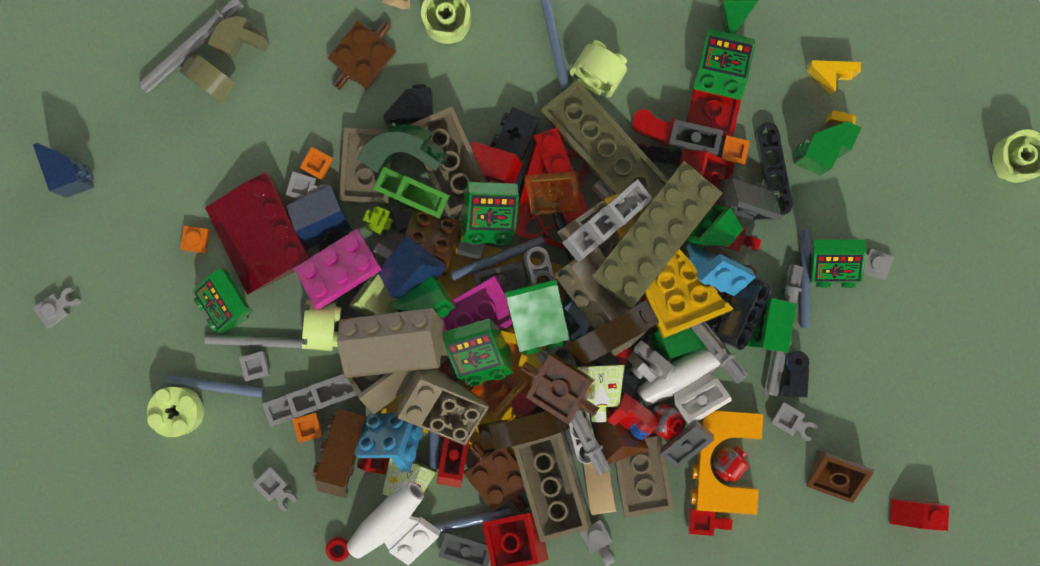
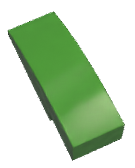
(411, 192)

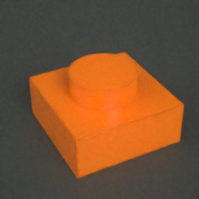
(735, 150)
(316, 163)
(195, 239)
(307, 427)

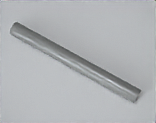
(254, 341)

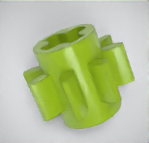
(378, 220)

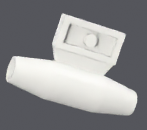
(691, 384)
(394, 526)

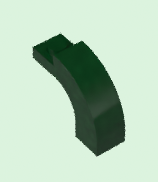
(405, 139)

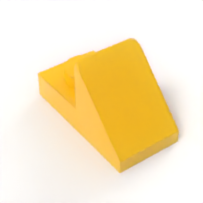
(826, 72)

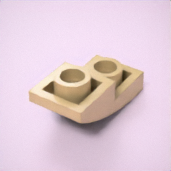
(599, 491)

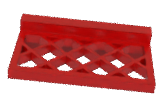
(535, 167)

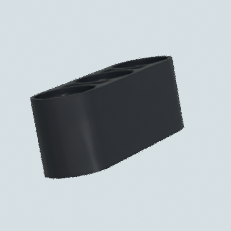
(747, 307)

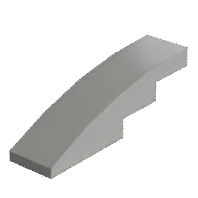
(607, 220)
(308, 400)

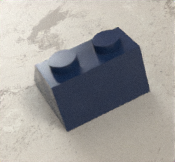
(62, 173)

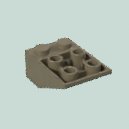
(441, 405)

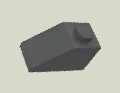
(695, 137)

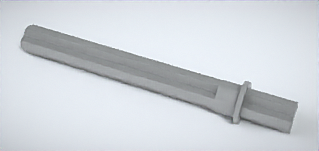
(189, 46)
(720, 352)
(777, 359)
(588, 441)

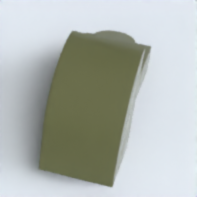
(231, 34)
(207, 77)

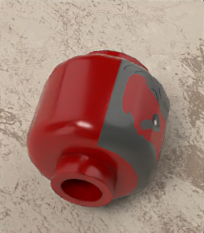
(669, 421)
(730, 464)

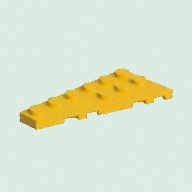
(678, 294)

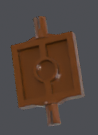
(361, 55)
(560, 388)
(496, 477)

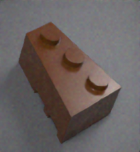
(338, 453)

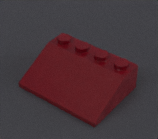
(257, 233)

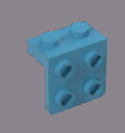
(719, 270)
(389, 437)

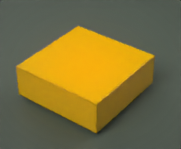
(837, 117)

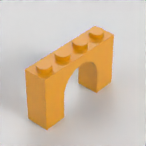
(708, 491)

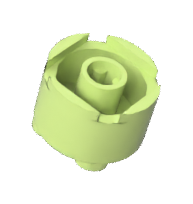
(450, 29)
(599, 69)
(1008, 159)
(320, 326)
(164, 420)

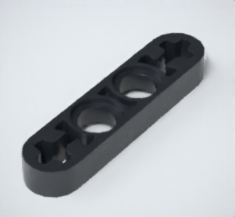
(774, 169)

